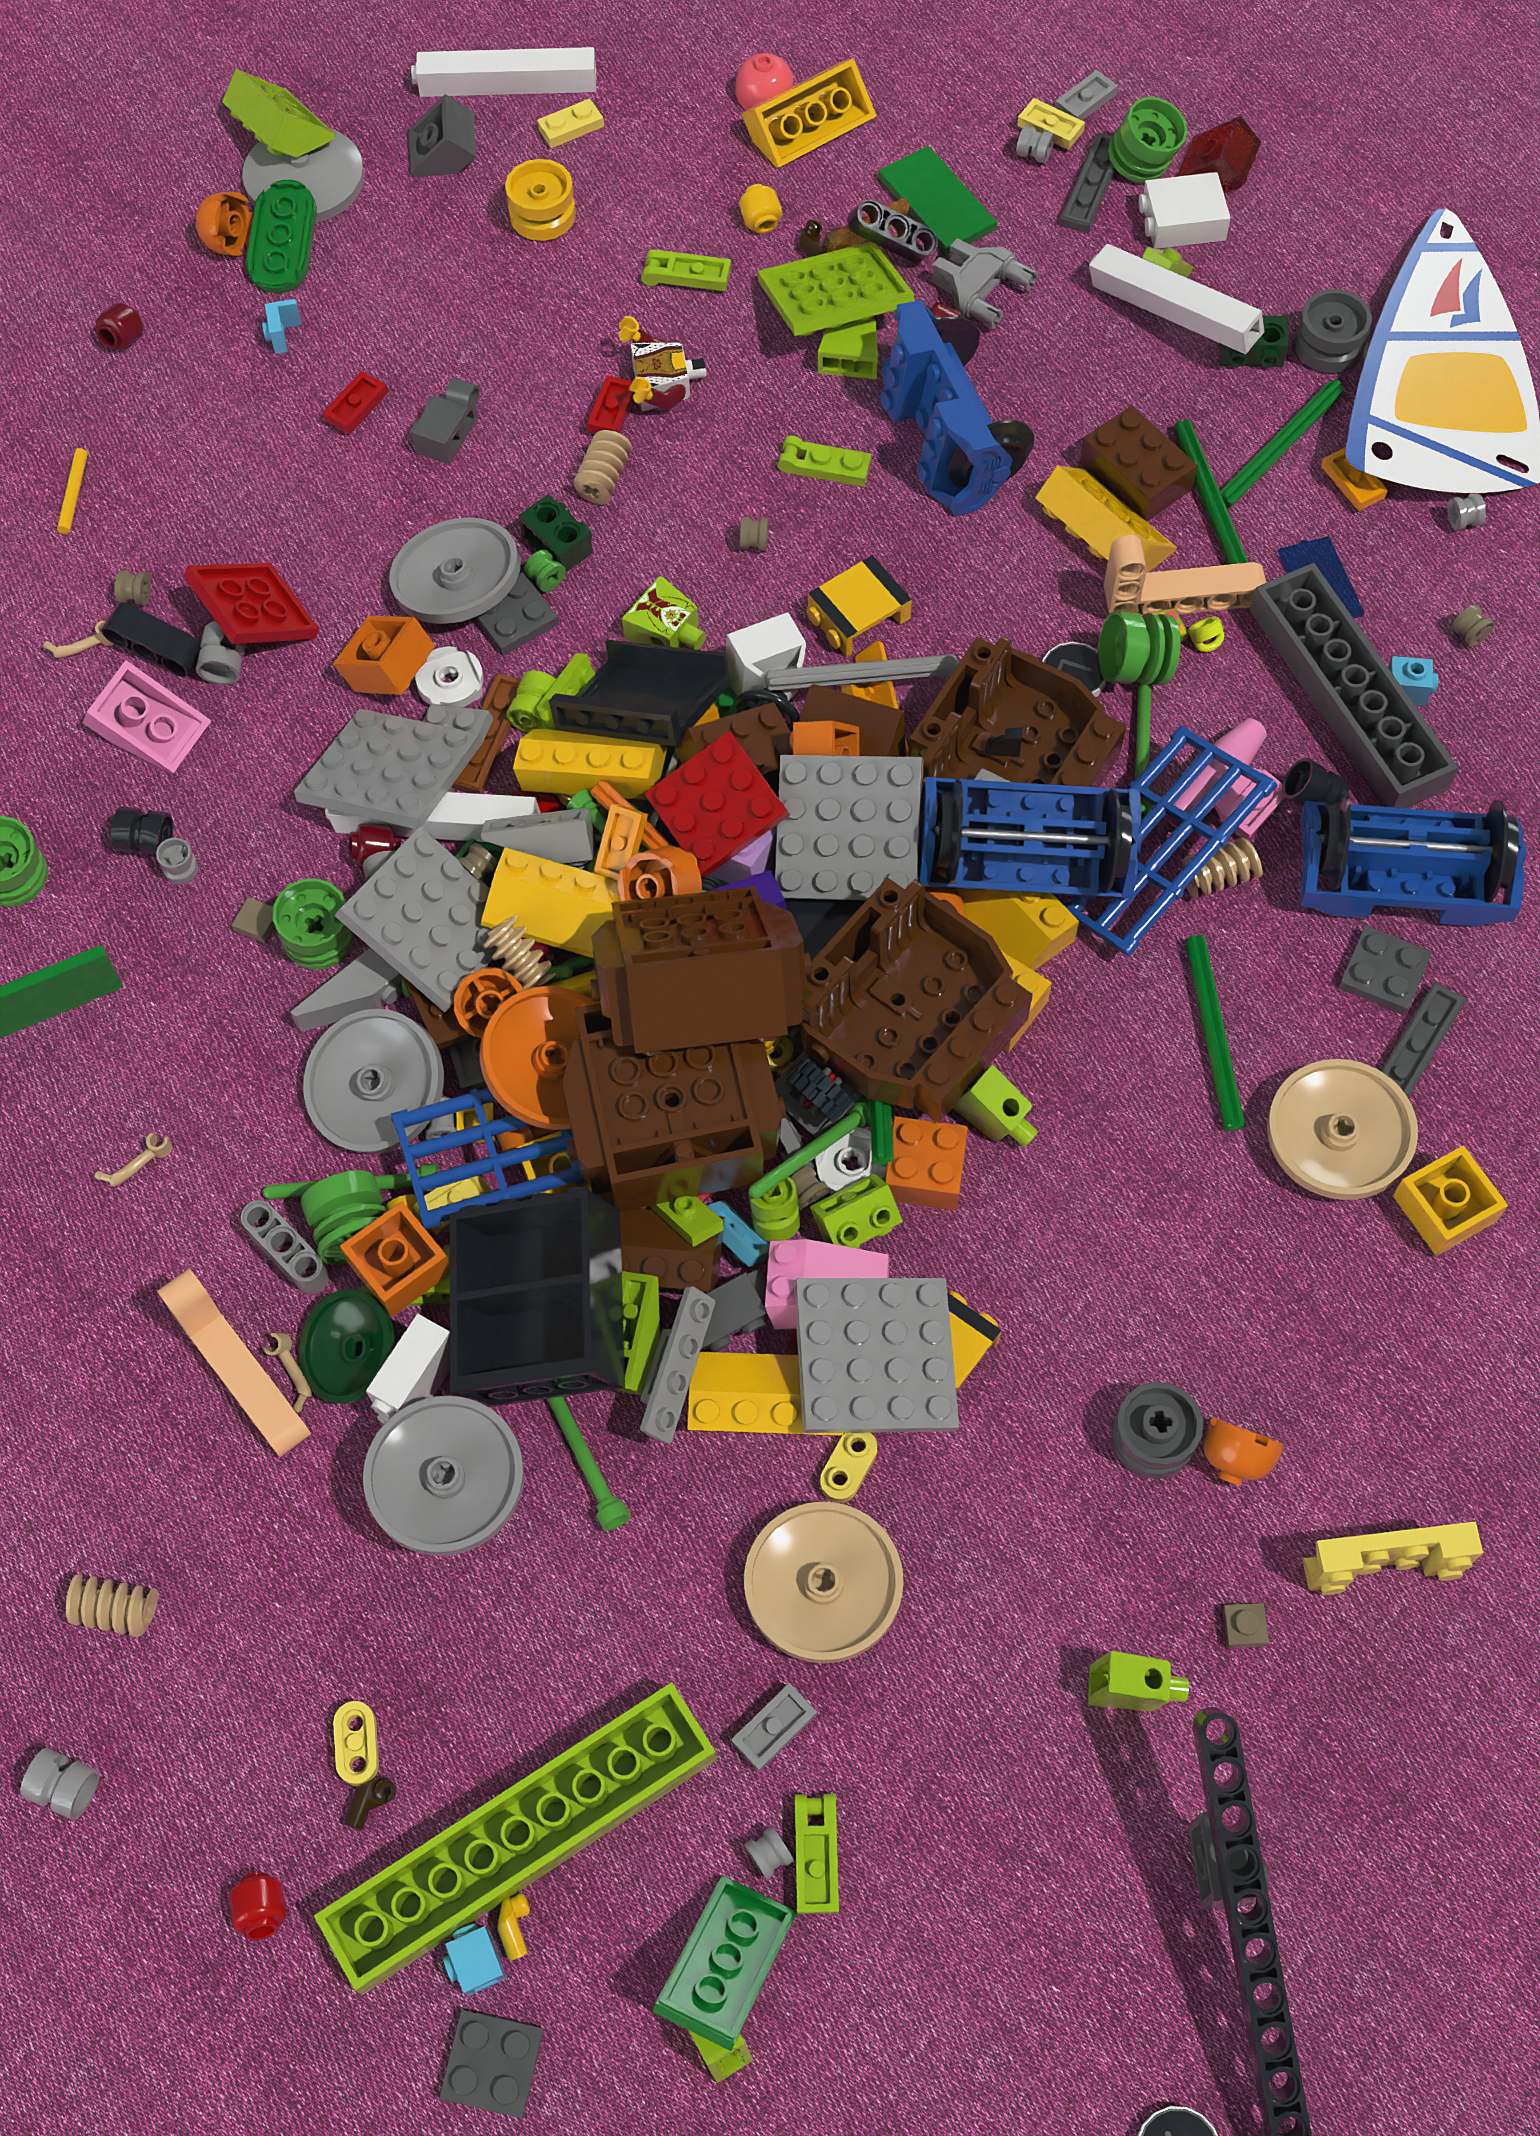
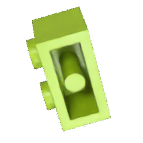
(857, 1213)

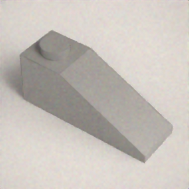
(555, 836)
(361, 985)

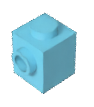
(1415, 677)
(473, 1960)

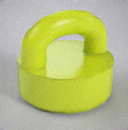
(1205, 630)

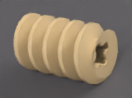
(602, 466)
(1226, 863)
(518, 954)
(110, 1608)

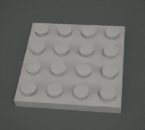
(388, 768)
(848, 825)
(423, 917)
(875, 1355)

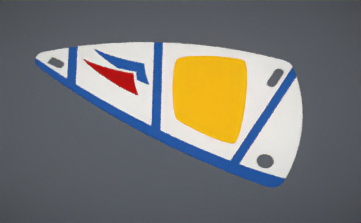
(1446, 376)

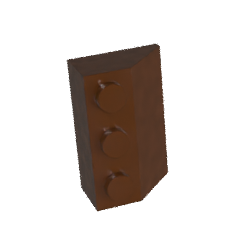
(879, 725)
(658, 1250)

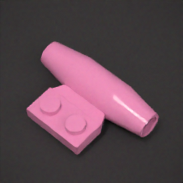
(1242, 744)

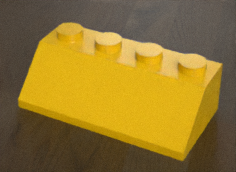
(810, 113)
(1098, 515)
(576, 761)
(551, 900)
(1023, 924)
(746, 1394)

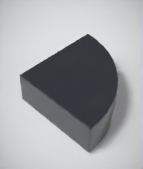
(1006, 744)

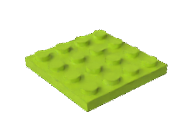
(834, 288)

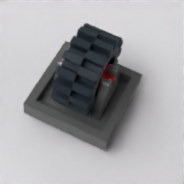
(814, 1094)

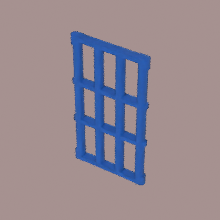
(1189, 822)
(495, 1162)

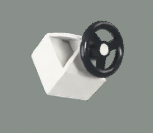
(762, 648)

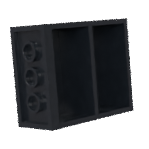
(536, 1299)

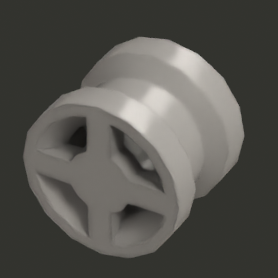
(1466, 511)
(768, 1852)

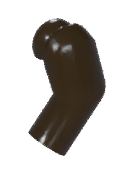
(810, 239)
(367, 1797)

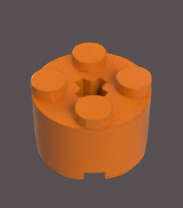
(659, 874)

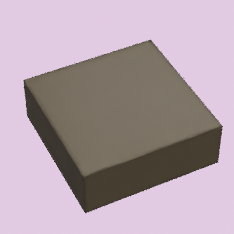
(254, 920)

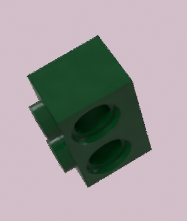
(1266, 352)
(552, 528)

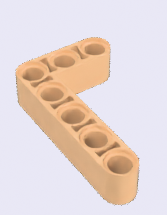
(1187, 590)
(233, 1362)

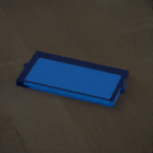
(1327, 561)

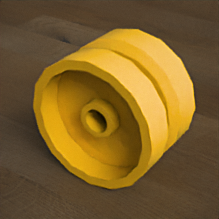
(540, 199)

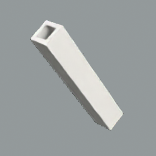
(505, 72)
(1177, 298)
(455, 817)

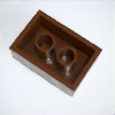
(1138, 463)
(759, 732)

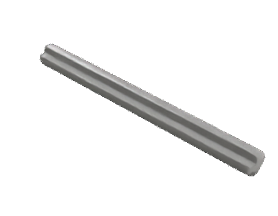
(860, 672)

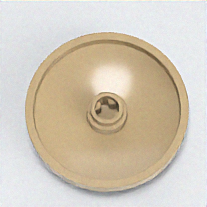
(1342, 1129)
(823, 1582)

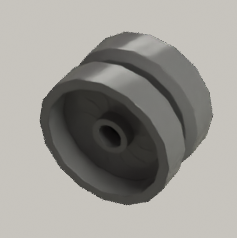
(1332, 330)
(1137, 1424)

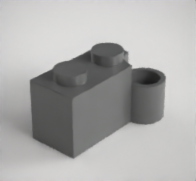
(446, 421)
(736, 1309)

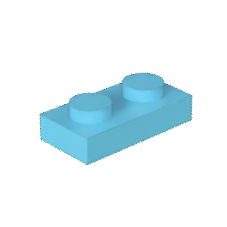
(740, 1236)

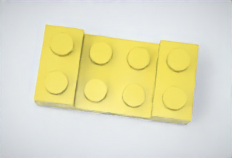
(1442, 1549)

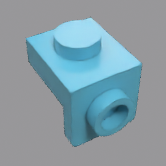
(280, 316)

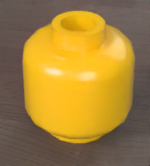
(760, 208)

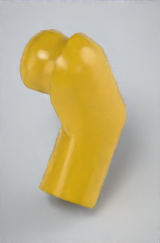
(508, 1925)

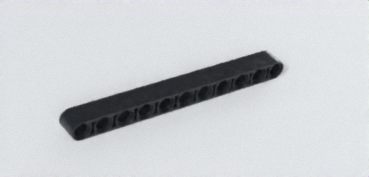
(1244, 1927)

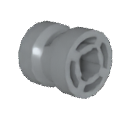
(1035, 144)
(177, 861)

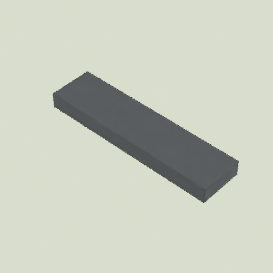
(1090, 187)
(1423, 1037)

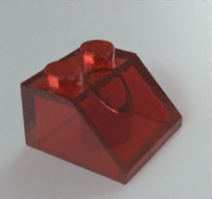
(1225, 150)

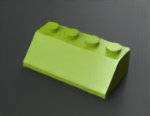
(275, 116)

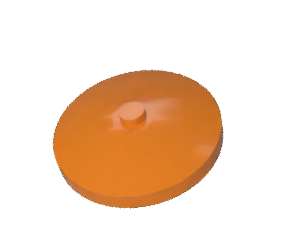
(528, 1053)

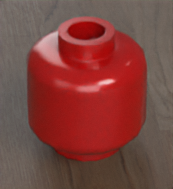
(257, 1906)

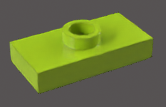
(1169, 260)
(690, 1218)

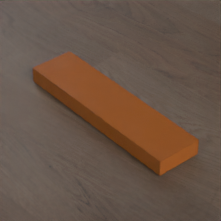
(479, 769)

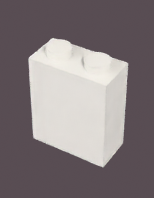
(1185, 210)
(412, 1369)

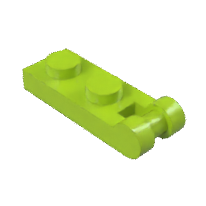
(686, 270)
(824, 462)
(569, 682)
(816, 1856)

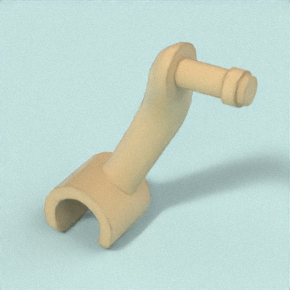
(72, 649)
(138, 1162)
(291, 1366)

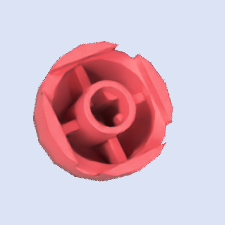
(761, 79)

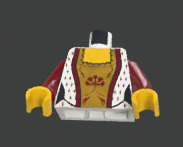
(658, 368)

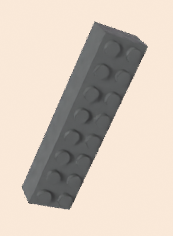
(1353, 688)

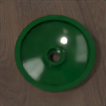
(334, 1341)

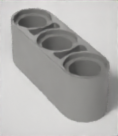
(276, 1233)

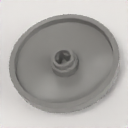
(329, 172)
(455, 570)
(365, 1072)
(443, 1475)

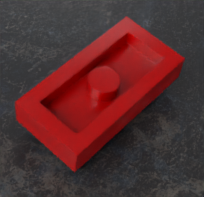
(355, 402)
(611, 406)

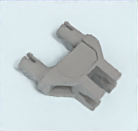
(975, 273)

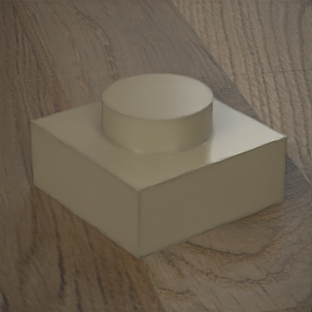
(1245, 1625)

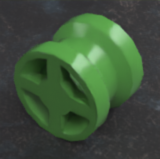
(544, 570)

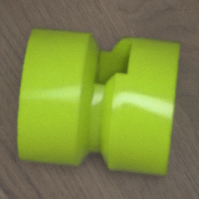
(523, 708)
(776, 1213)

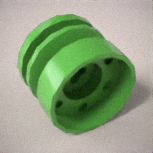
(1147, 139)
(1139, 648)
(21, 864)
(309, 908)
(340, 1209)

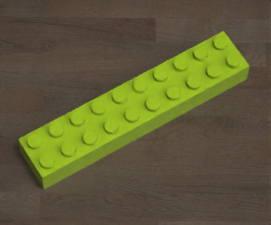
(515, 1839)

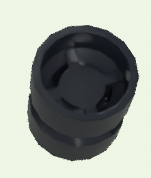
(1312, 783)
(136, 831)

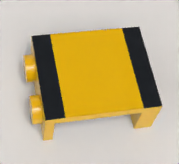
(856, 603)
(970, 1336)

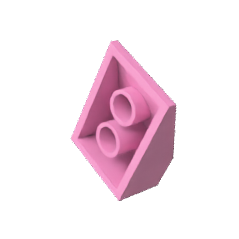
(146, 719)
(812, 1260)

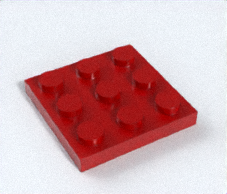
(251, 602)
(717, 803)

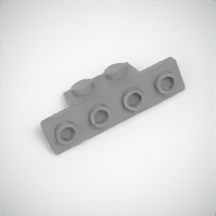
(675, 1364)

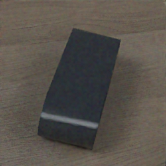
(906, 229)
(152, 639)

